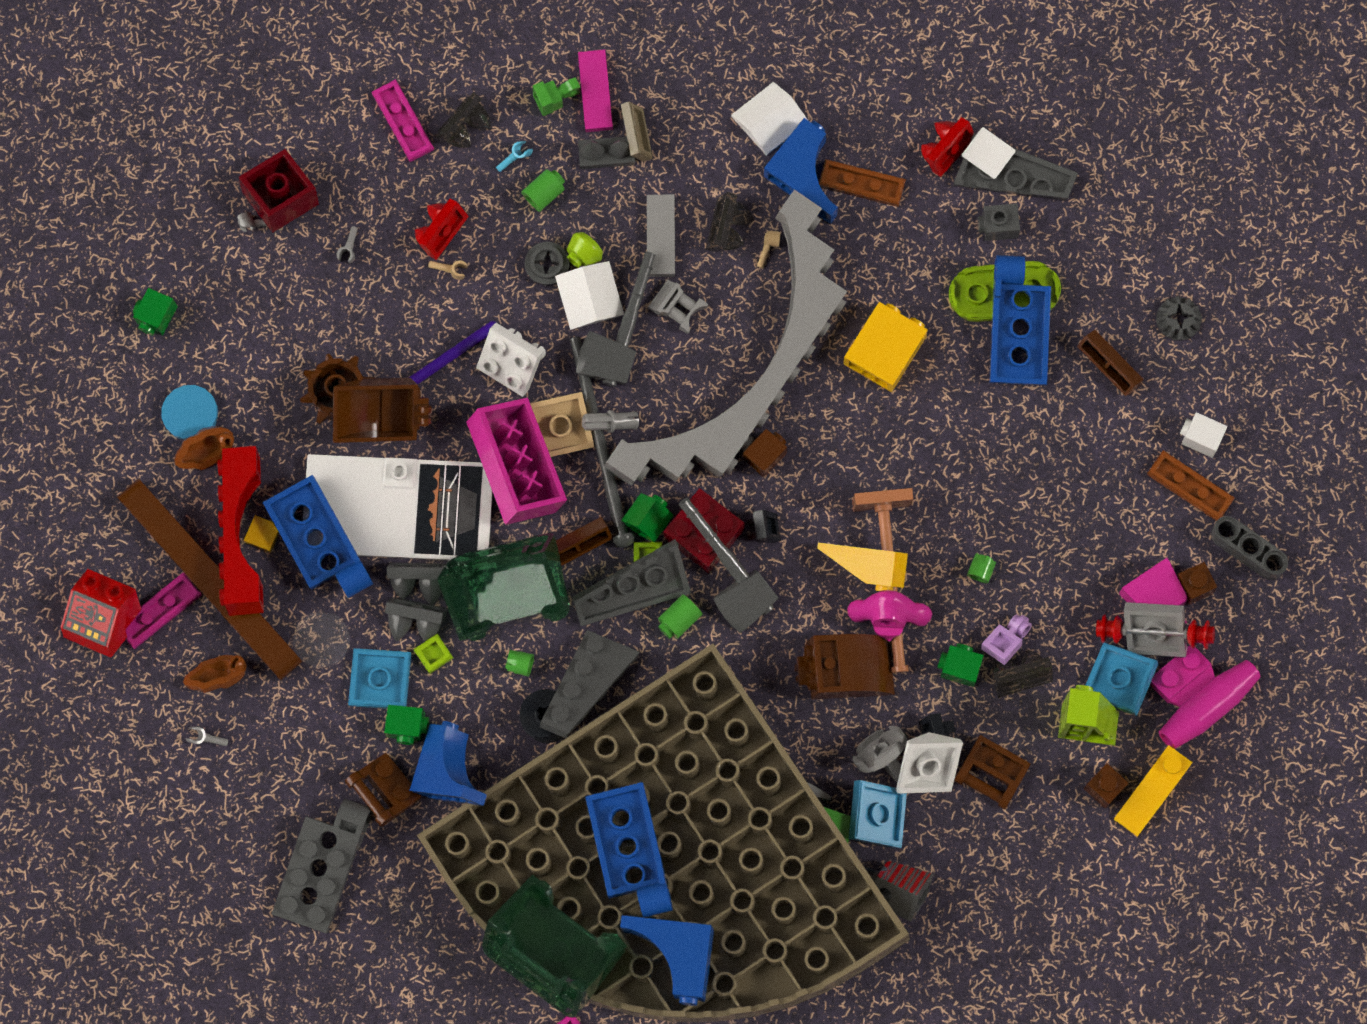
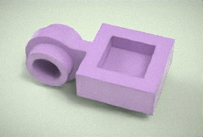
(1005, 643)

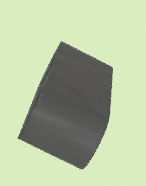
(1241, 535)

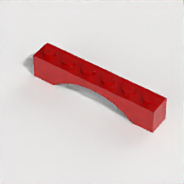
(240, 479)

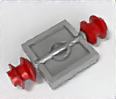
(1155, 630)

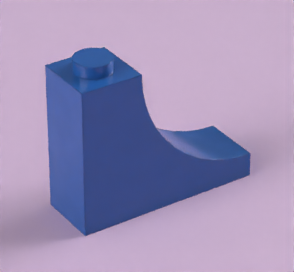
(795, 166)
(442, 767)
(685, 948)

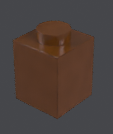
(765, 452)
(1197, 583)
(1106, 785)

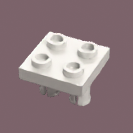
(510, 359)

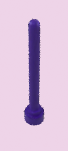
(452, 353)

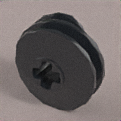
(530, 716)

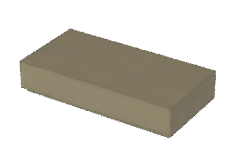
(636, 131)

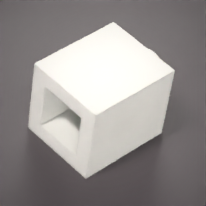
(1203, 434)

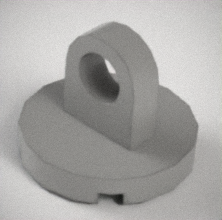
(881, 751)

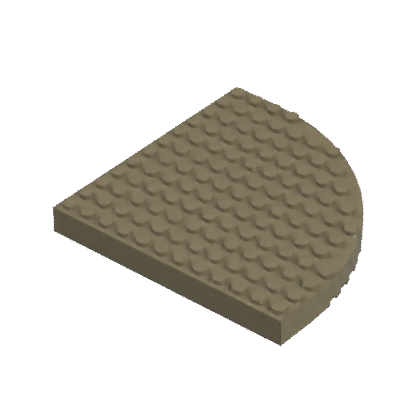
(734, 836)

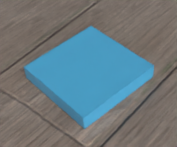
(1122, 677)
(379, 678)
(877, 814)

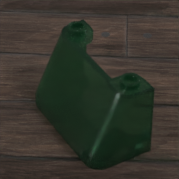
(504, 585)
(549, 948)

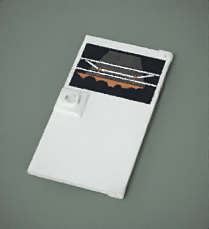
(405, 505)

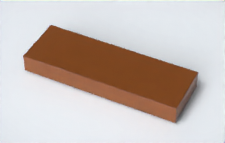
(861, 183)
(1190, 486)

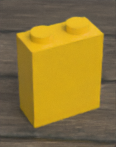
(885, 346)

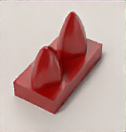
(954, 140)
(446, 222)

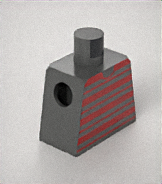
(902, 887)

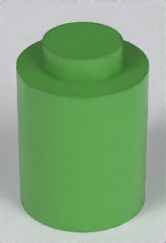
(544, 189)
(679, 617)

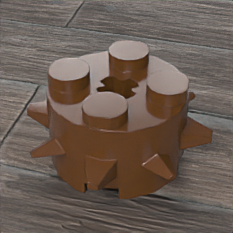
(324, 378)

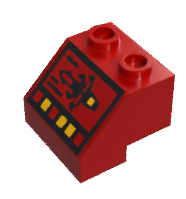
(99, 613)

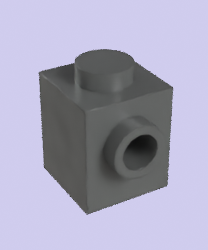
(999, 222)

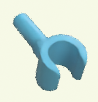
(516, 153)

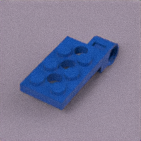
(1009, 280)
(348, 569)
(653, 887)

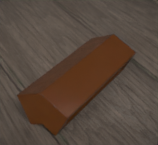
(1113, 360)
(580, 535)

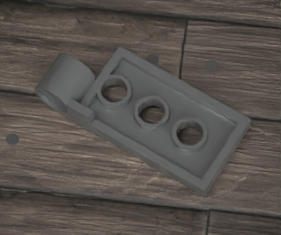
(349, 829)

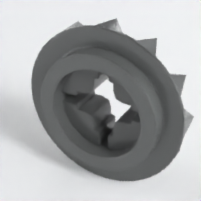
(538, 254)
(1170, 326)

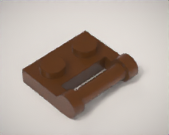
(998, 764)
(390, 785)

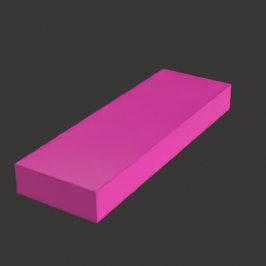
(595, 90)
(402, 120)
(161, 609)

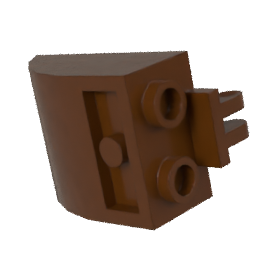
(379, 410)
(846, 666)

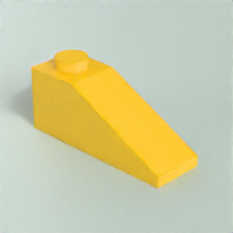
(871, 566)
(1153, 790)

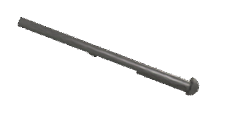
(623, 538)

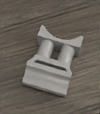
(666, 299)

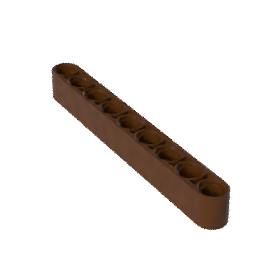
(206, 577)

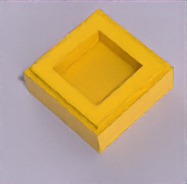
(262, 534)

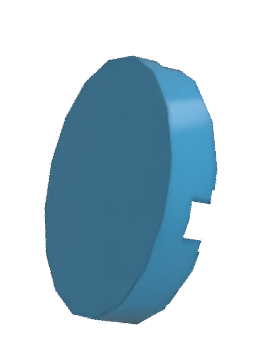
(188, 411)

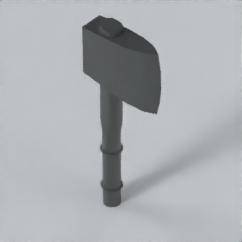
(611, 359)
(750, 594)

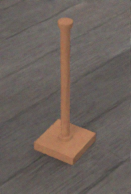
(883, 503)

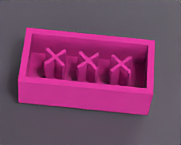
(516, 461)

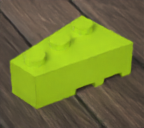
(1088, 717)

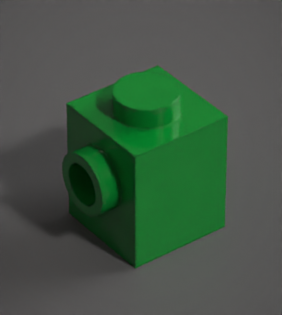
(154, 312)
(648, 517)
(960, 664)
(406, 724)

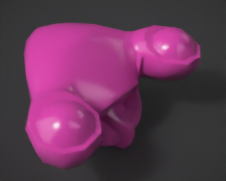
(889, 612)

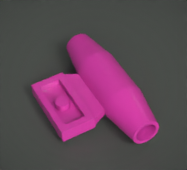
(1199, 694)

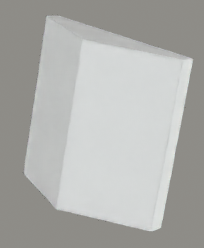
(769, 117)
(589, 295)
(929, 764)

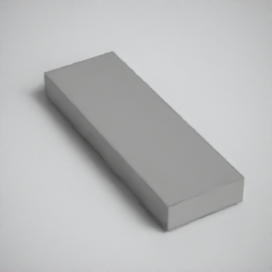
(661, 234)

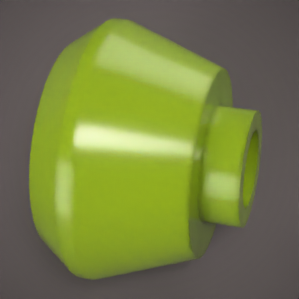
(583, 250)

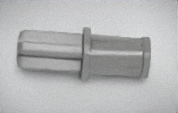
(610, 421)

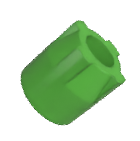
(981, 568)
(520, 662)

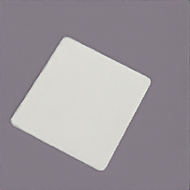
(988, 153)

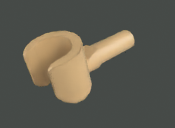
(771, 238)
(450, 268)

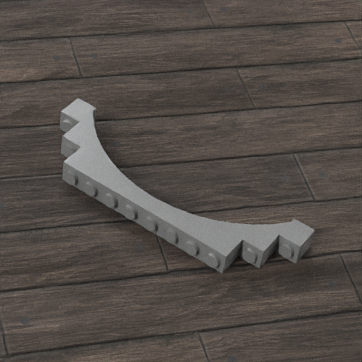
(719, 440)

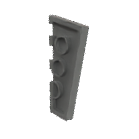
(1022, 176)
(639, 585)
(589, 676)

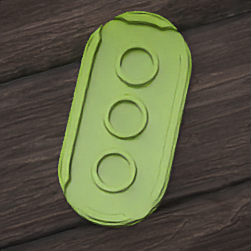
(974, 292)

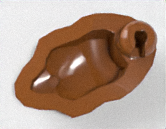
(203, 448)
(216, 673)

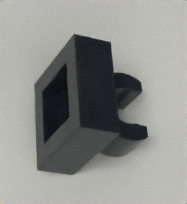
(765, 526)
(934, 724)

